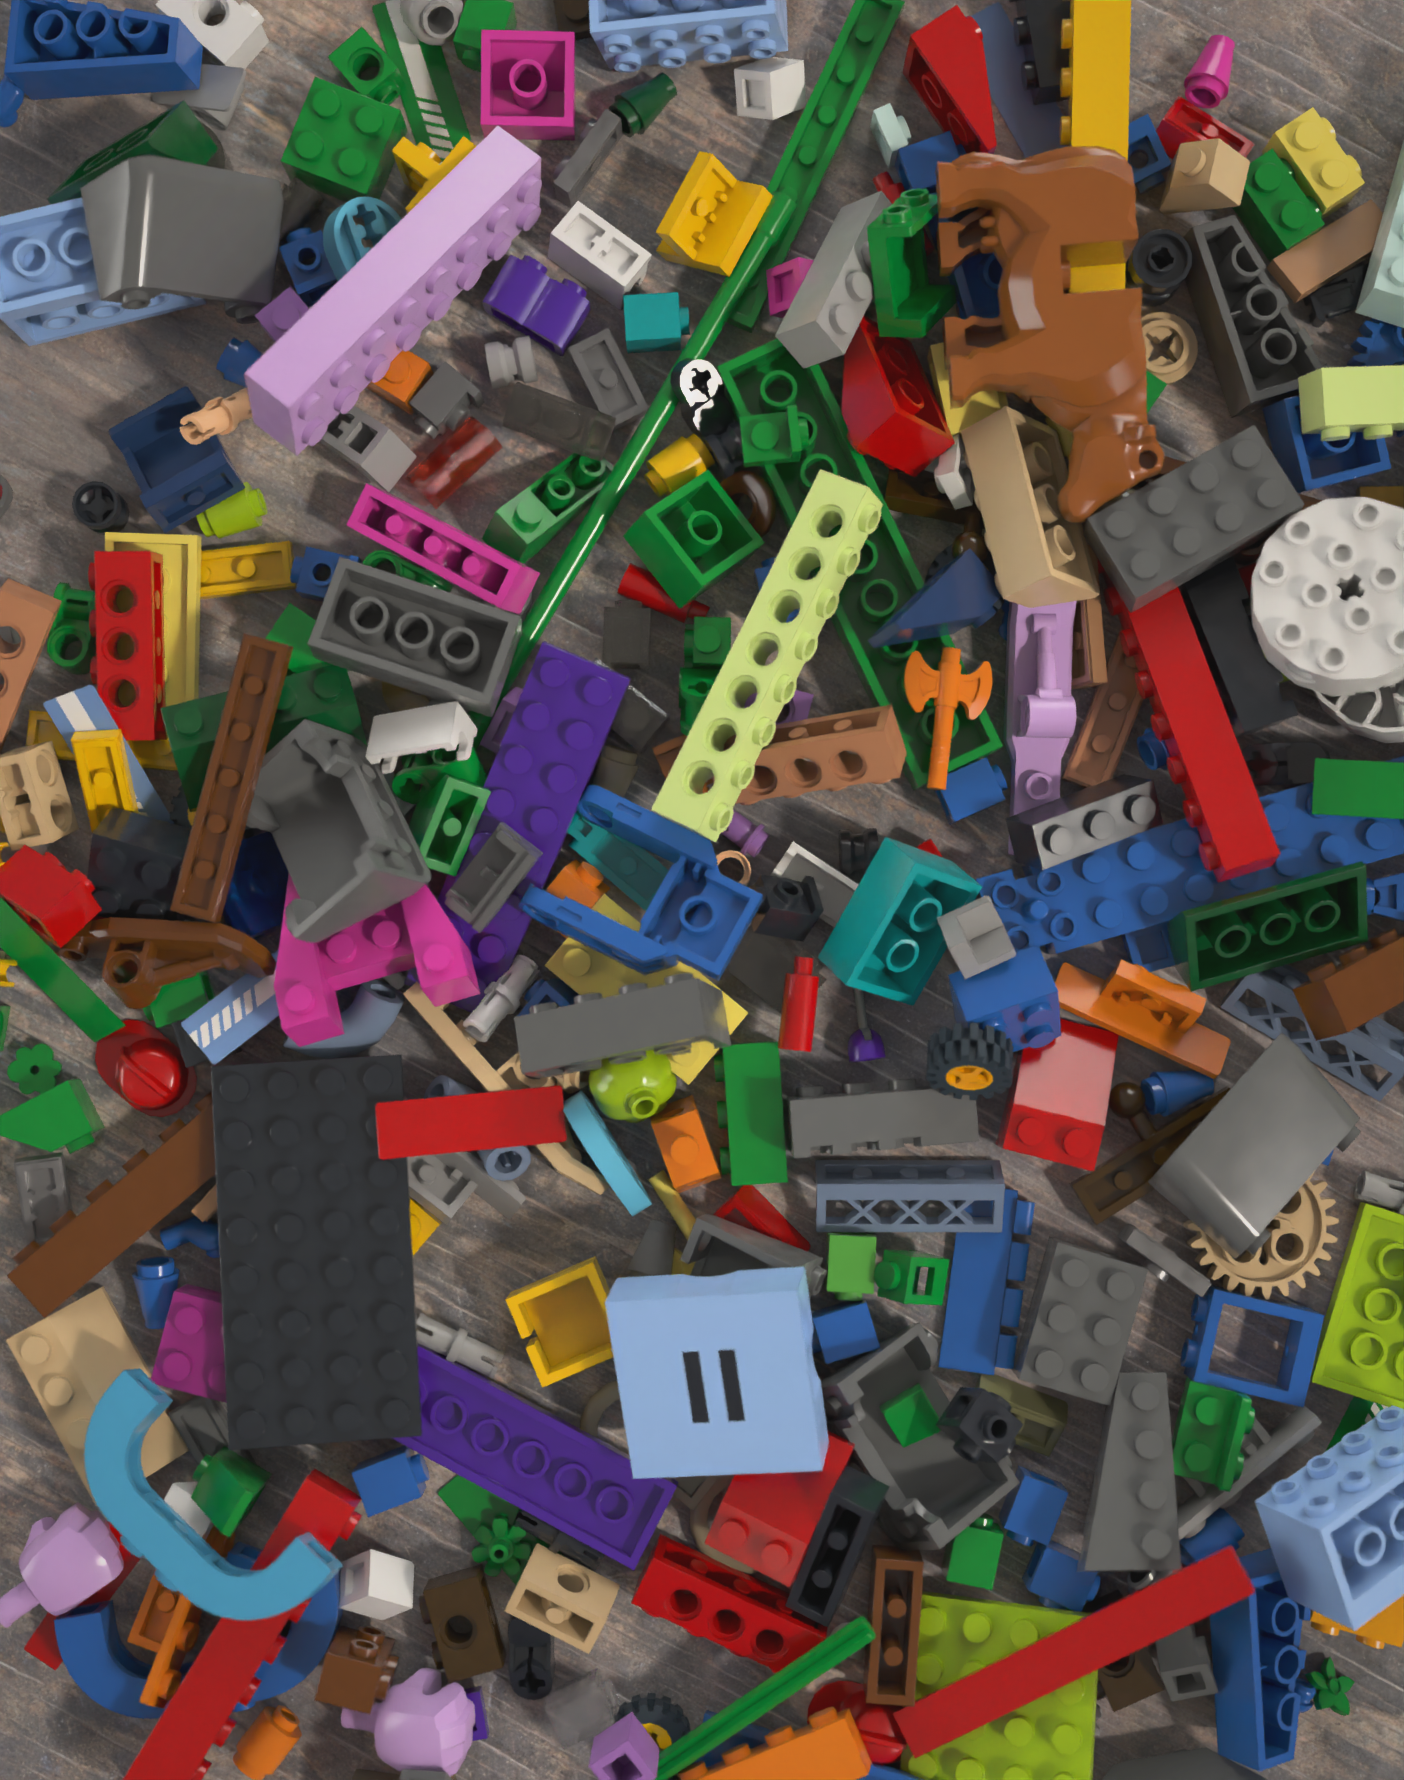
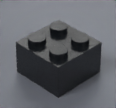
(136, 865)

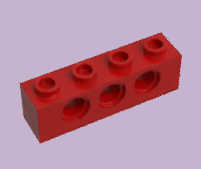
(145, 624)
(721, 1587)

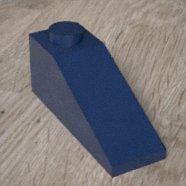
(947, 602)

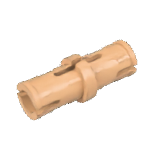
(218, 416)

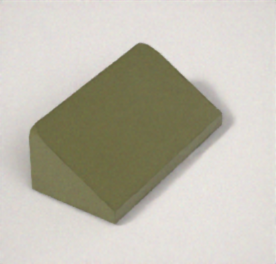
(1041, 1414)

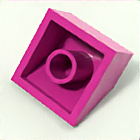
(528, 83)

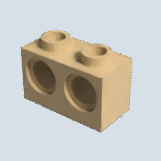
(34, 797)

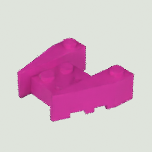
(386, 943)

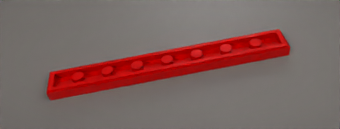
(1074, 1651)

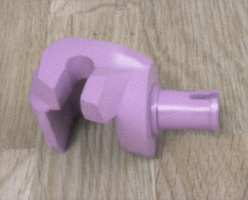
(63, 1564)
(420, 1724)

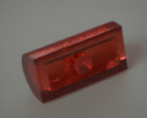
(453, 462)

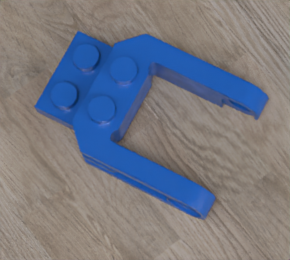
(690, 920)

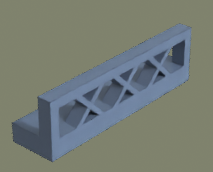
(1368, 1044)
(909, 1181)

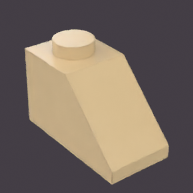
(1204, 177)

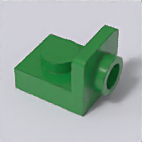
(773, 437)

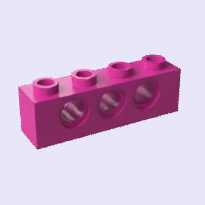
(443, 549)

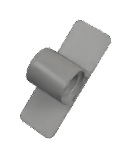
(216, 96)

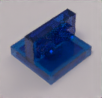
(257, 888)

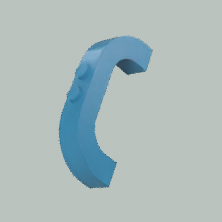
(164, 1537)

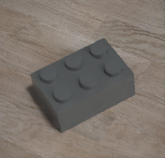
(1079, 1321)

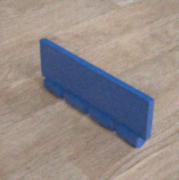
(978, 1290)

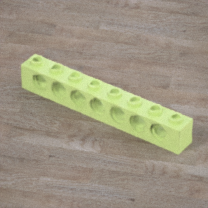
(765, 630)

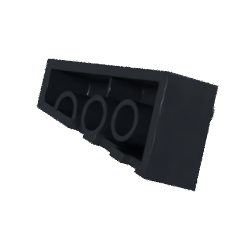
(1232, 650)

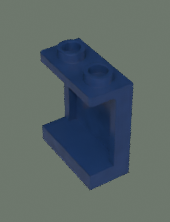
(172, 474)

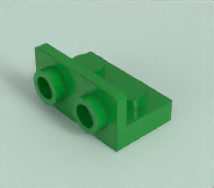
(1211, 1434)

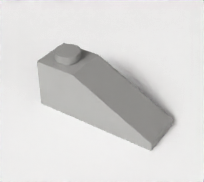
(368, 447)

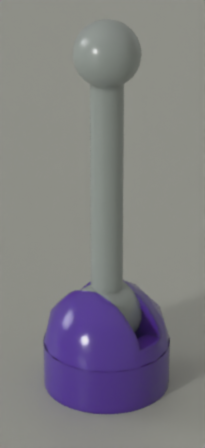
(864, 1043)

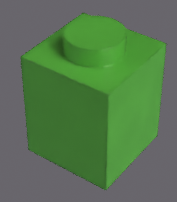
(850, 1264)

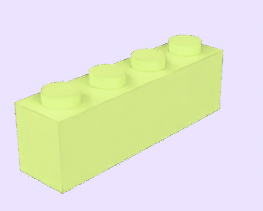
(1352, 401)

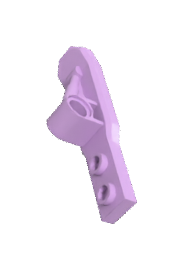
(1038, 701)

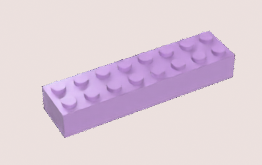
(395, 292)

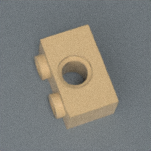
(563, 1598)

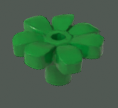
(500, 1538)

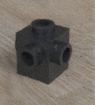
(980, 1425)

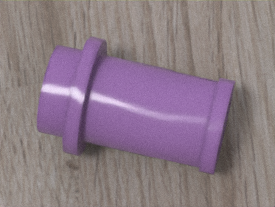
(746, 834)

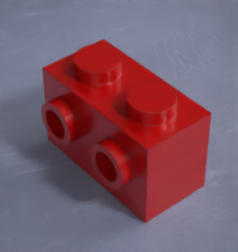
(47, 895)

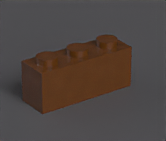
(1356, 989)
(895, 1618)

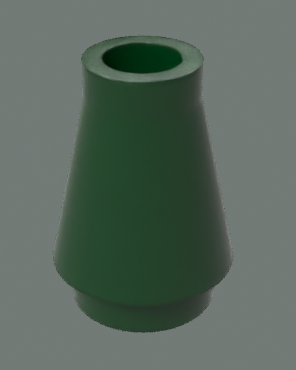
(643, 104)

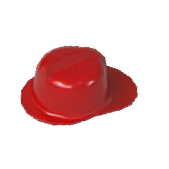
(145, 1069)
(874, 1721)

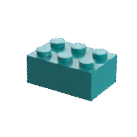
(890, 926)

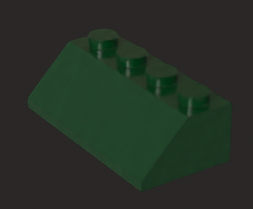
(313, 695)
(1270, 927)

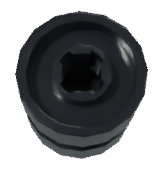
(1150, 271)

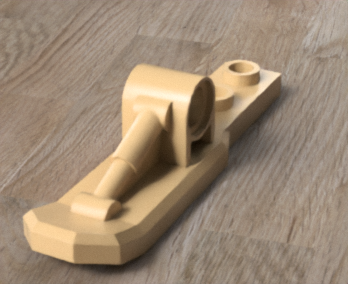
(561, 1155)

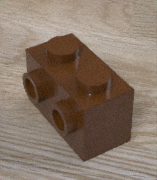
(357, 1669)

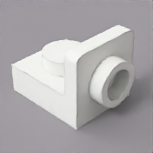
(953, 475)

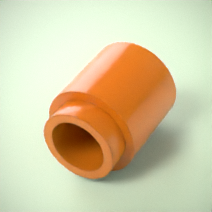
(267, 1742)

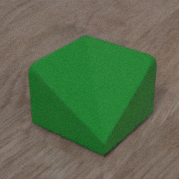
(911, 1416)

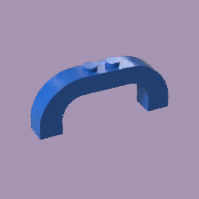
(116, 1678)

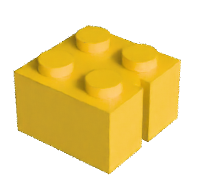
(567, 1318)

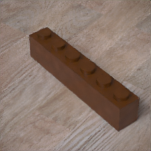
(118, 1212)

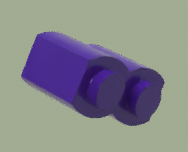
(537, 304)

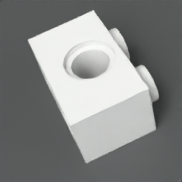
(231, 42)

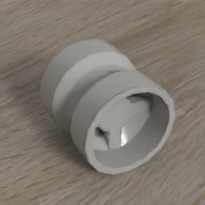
(509, 362)

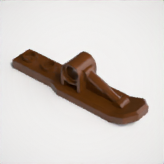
(162, 953)

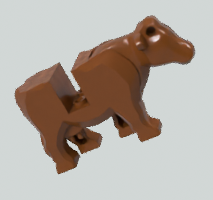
(1061, 351)

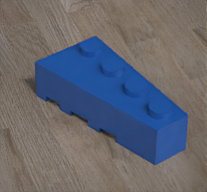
(97, 50)
(1257, 1669)

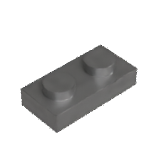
(596, 144)
(608, 378)

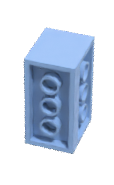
(686, 30)
(52, 281)
(1342, 1524)

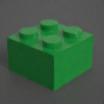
(343, 142)
(693, 539)

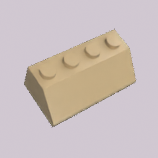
(1017, 484)
(73, 1363)

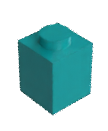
(654, 322)

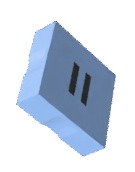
(717, 1373)

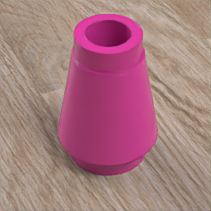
(1210, 75)

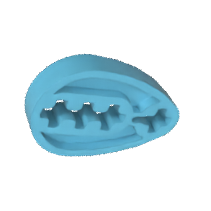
(343, 237)
(606, 1153)

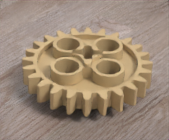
(1307, 1224)

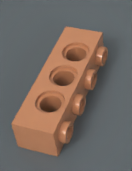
(32, 617)
(825, 742)

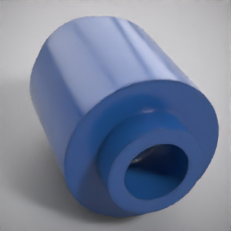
(1217, 1534)

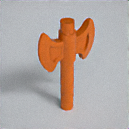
(947, 688)

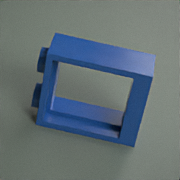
(1297, 1354)

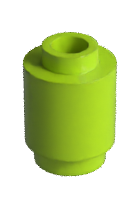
(234, 514)

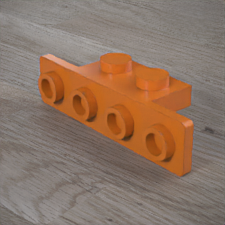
(1146, 1012)
(171, 1628)

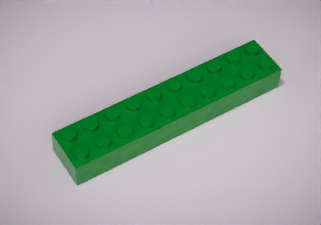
(886, 574)

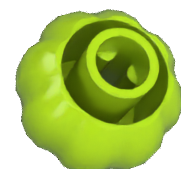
(633, 1089)

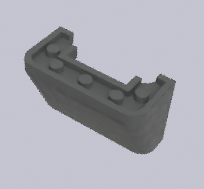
(184, 233)
(334, 831)
(1257, 1148)
(930, 1485)

